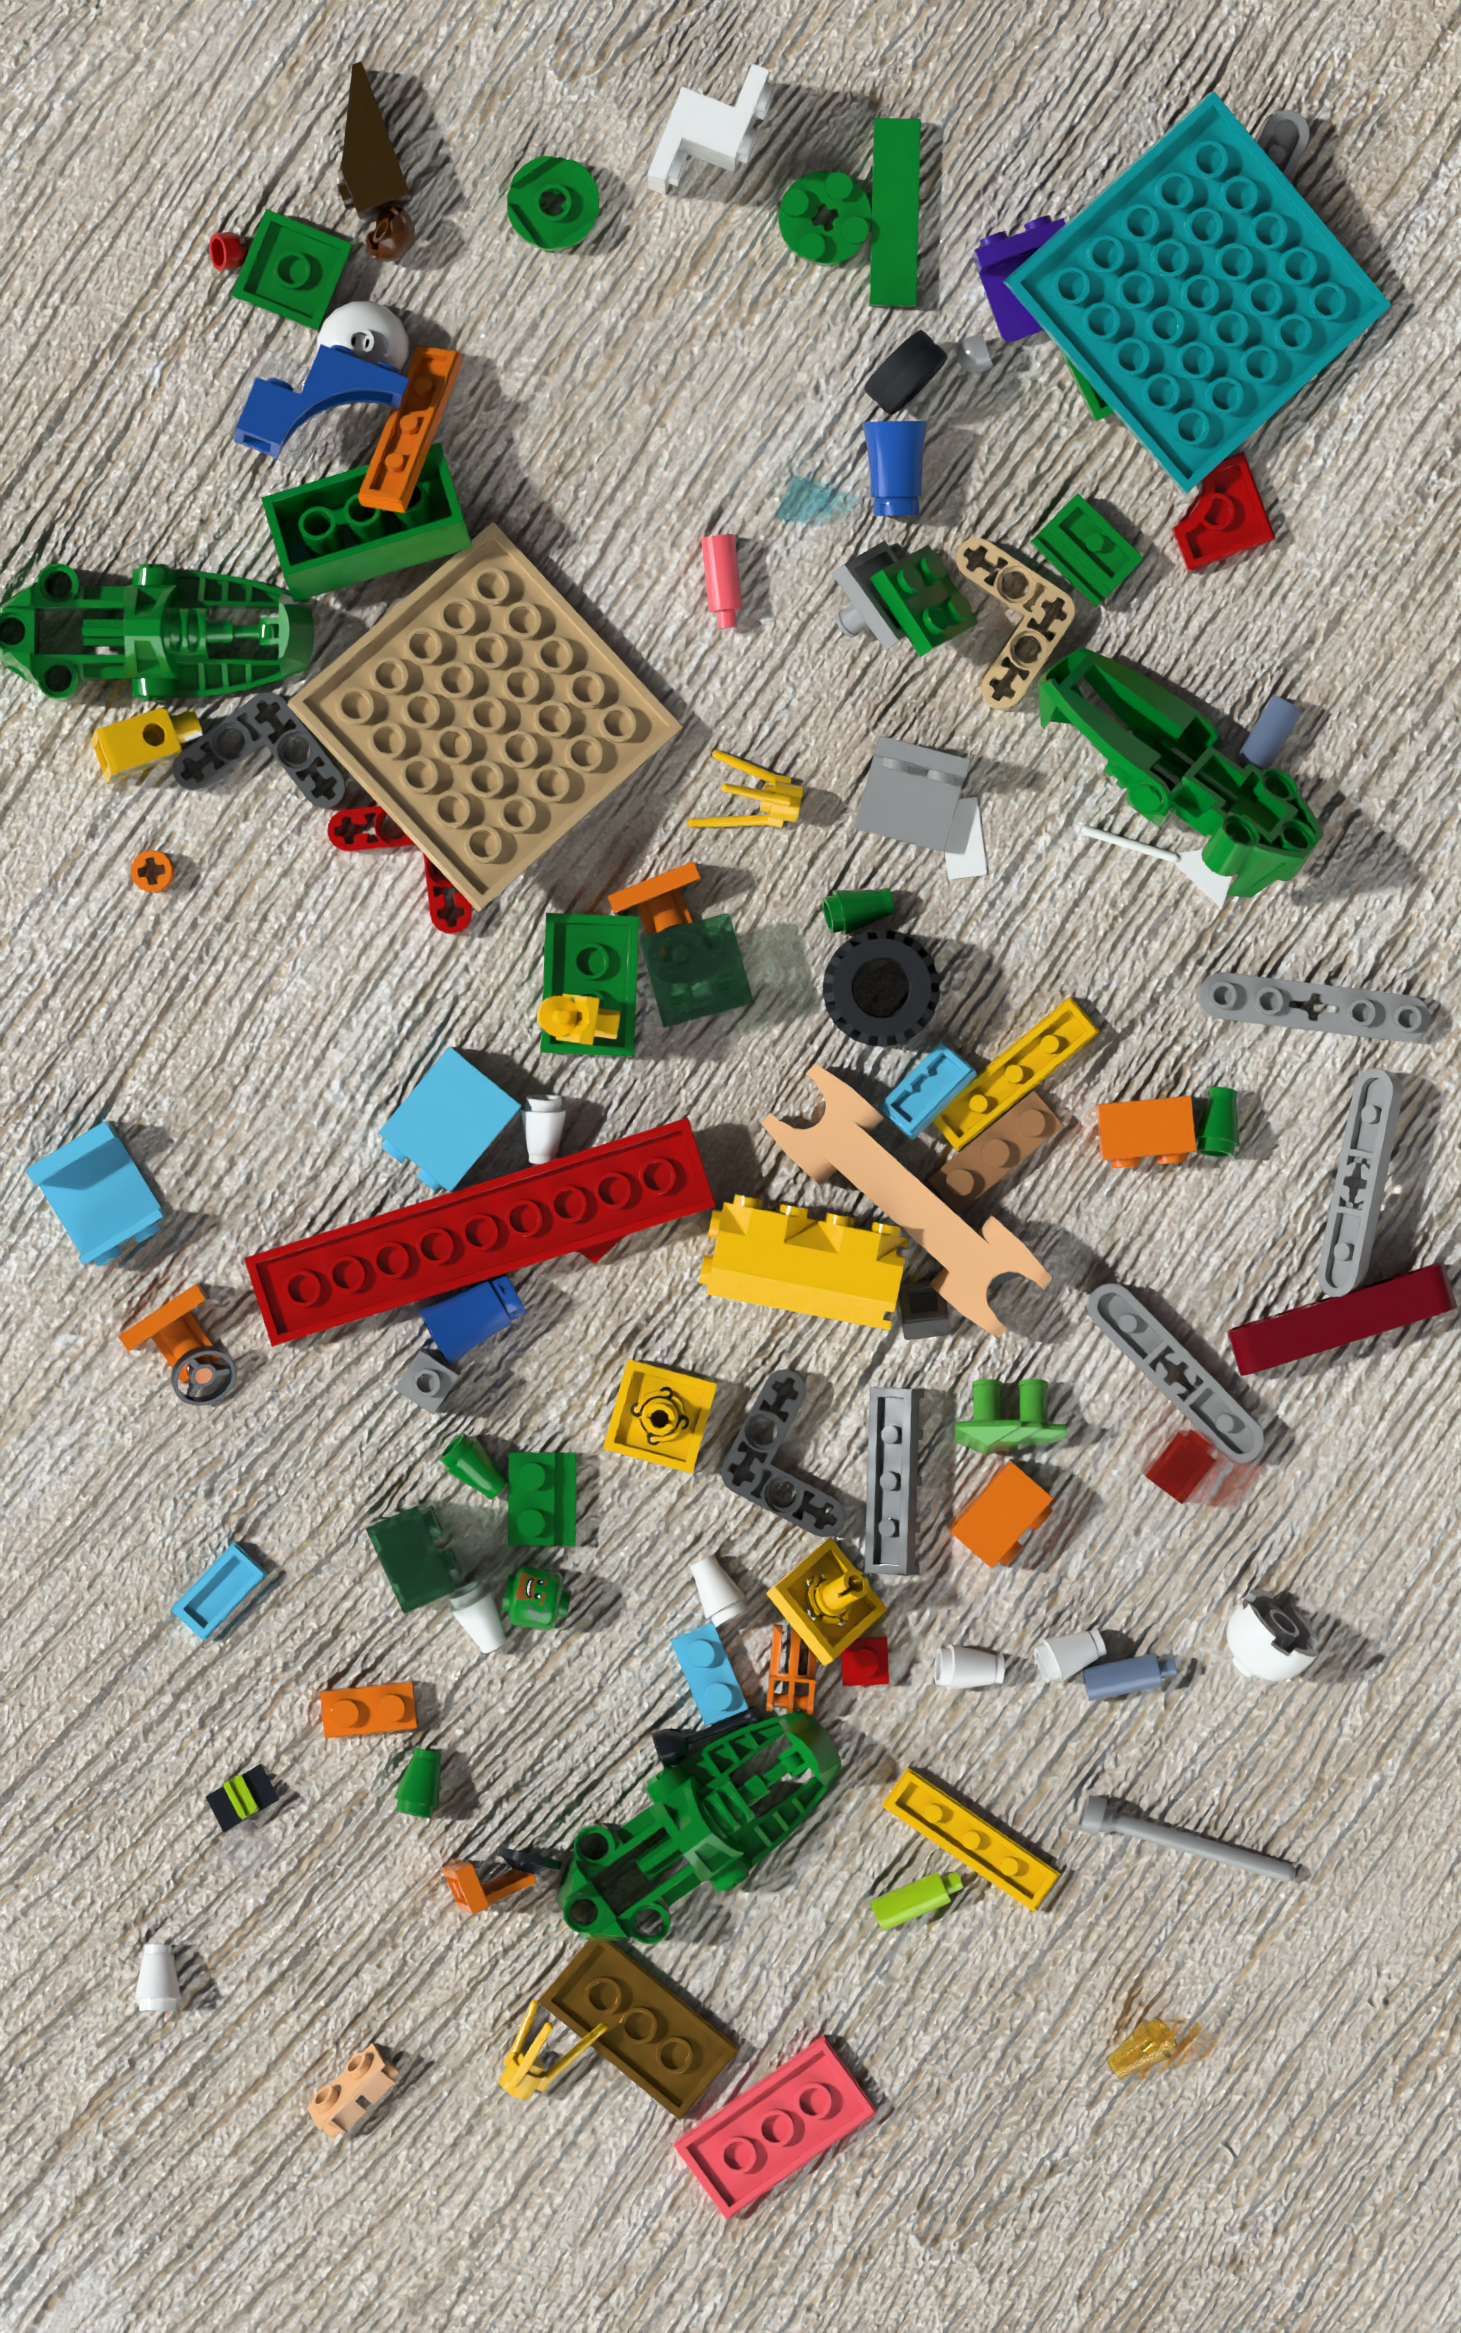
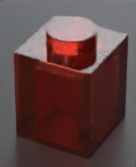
(1180, 1464)

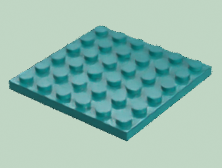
(1197, 292)

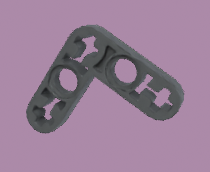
(255, 737)
(767, 1473)

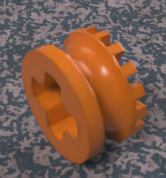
(163, 880)

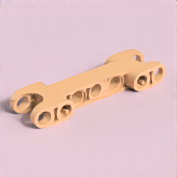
(968, 1257)

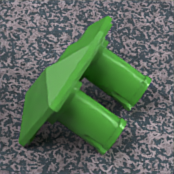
(991, 1434)

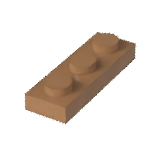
(995, 1152)

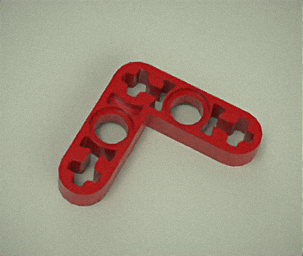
(361, 844)

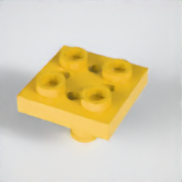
(677, 1446)
(833, 1597)

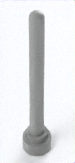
(1101, 1817)

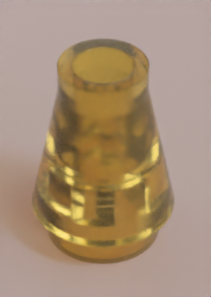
(1144, 2047)

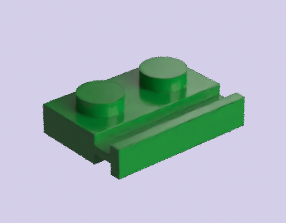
(1086, 550)
(542, 1498)

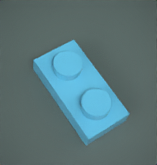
(709, 1674)

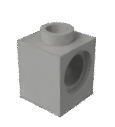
(427, 1381)

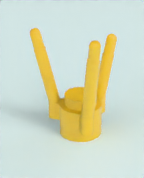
(779, 800)
(525, 2068)

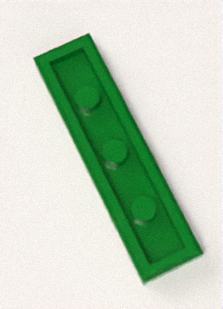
(894, 212)

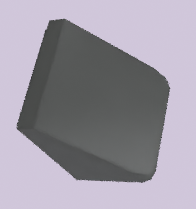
(922, 1311)

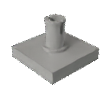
(867, 604)

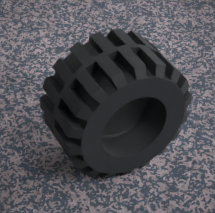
(890, 947)

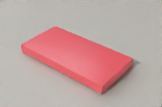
(775, 2127)

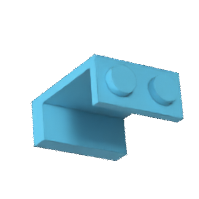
(448, 1121)
(98, 1194)

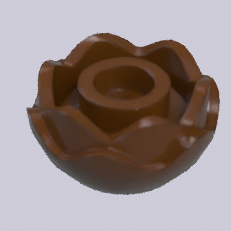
(391, 236)

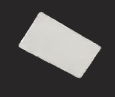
(965, 842)

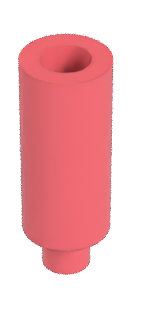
(722, 578)

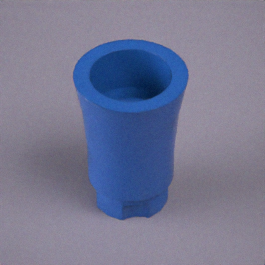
(895, 465)
(472, 1317)

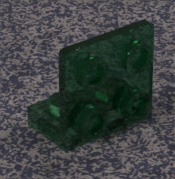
(696, 970)

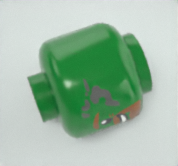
(536, 1598)

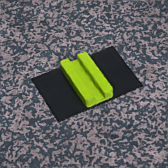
(242, 1798)

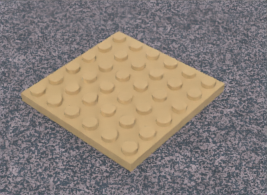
(485, 716)

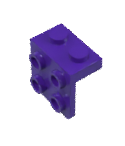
(998, 260)

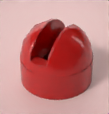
(227, 250)

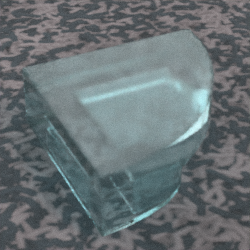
(803, 501)

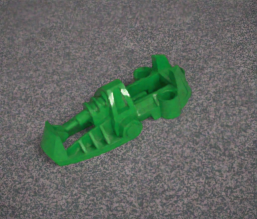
(162, 632)
(1175, 768)
(705, 1822)

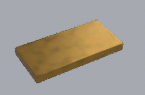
(649, 2029)

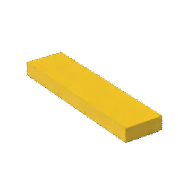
(1015, 1073)
(970, 1839)

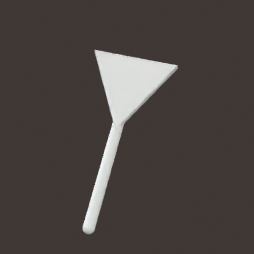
(1189, 863)

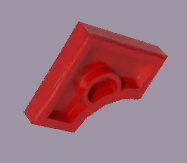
(1227, 517)

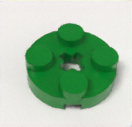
(836, 193)
(526, 199)

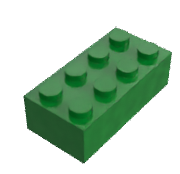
(335, 542)

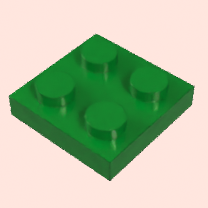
(292, 270)
(924, 600)

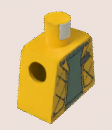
(125, 752)

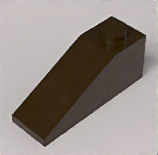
(368, 158)

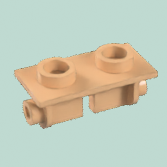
(335, 2104)

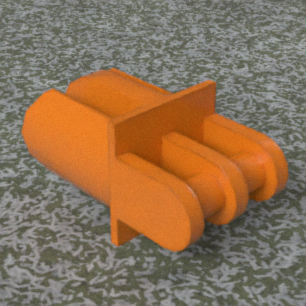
(792, 1675)

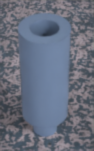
(1269, 734)
(1127, 1676)

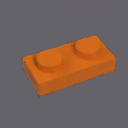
(368, 1709)

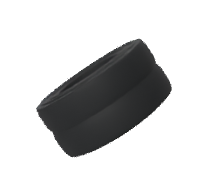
(905, 372)

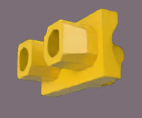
(577, 1019)

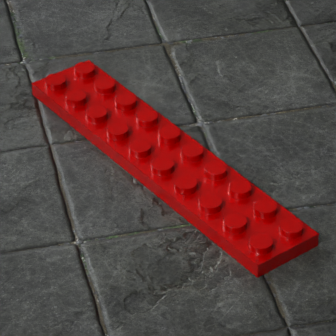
(480, 1232)

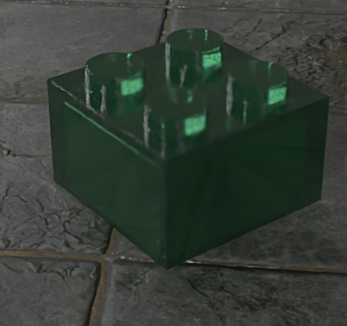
(414, 1555)

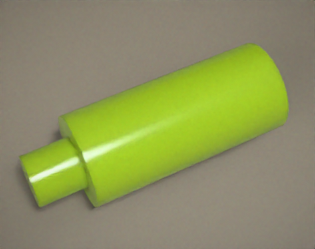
(915, 1899)

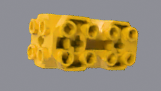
(804, 1262)

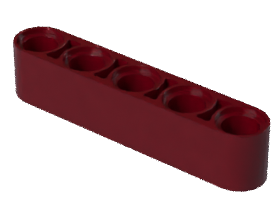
(1342, 1319)

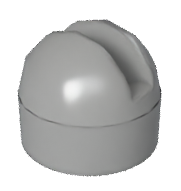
(974, 354)

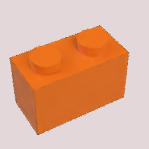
(1145, 1129)
(1002, 1515)

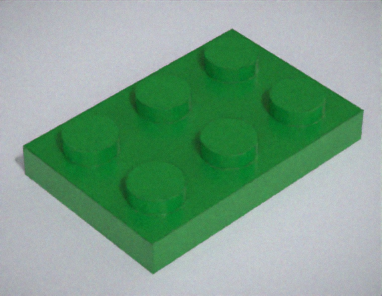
(596, 960)

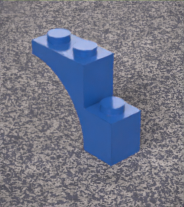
(335, 379)

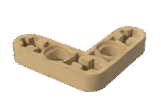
(1027, 606)

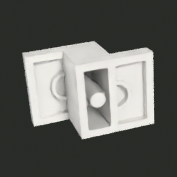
(710, 130)

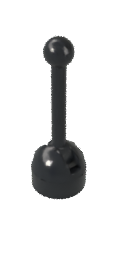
(673, 1744)

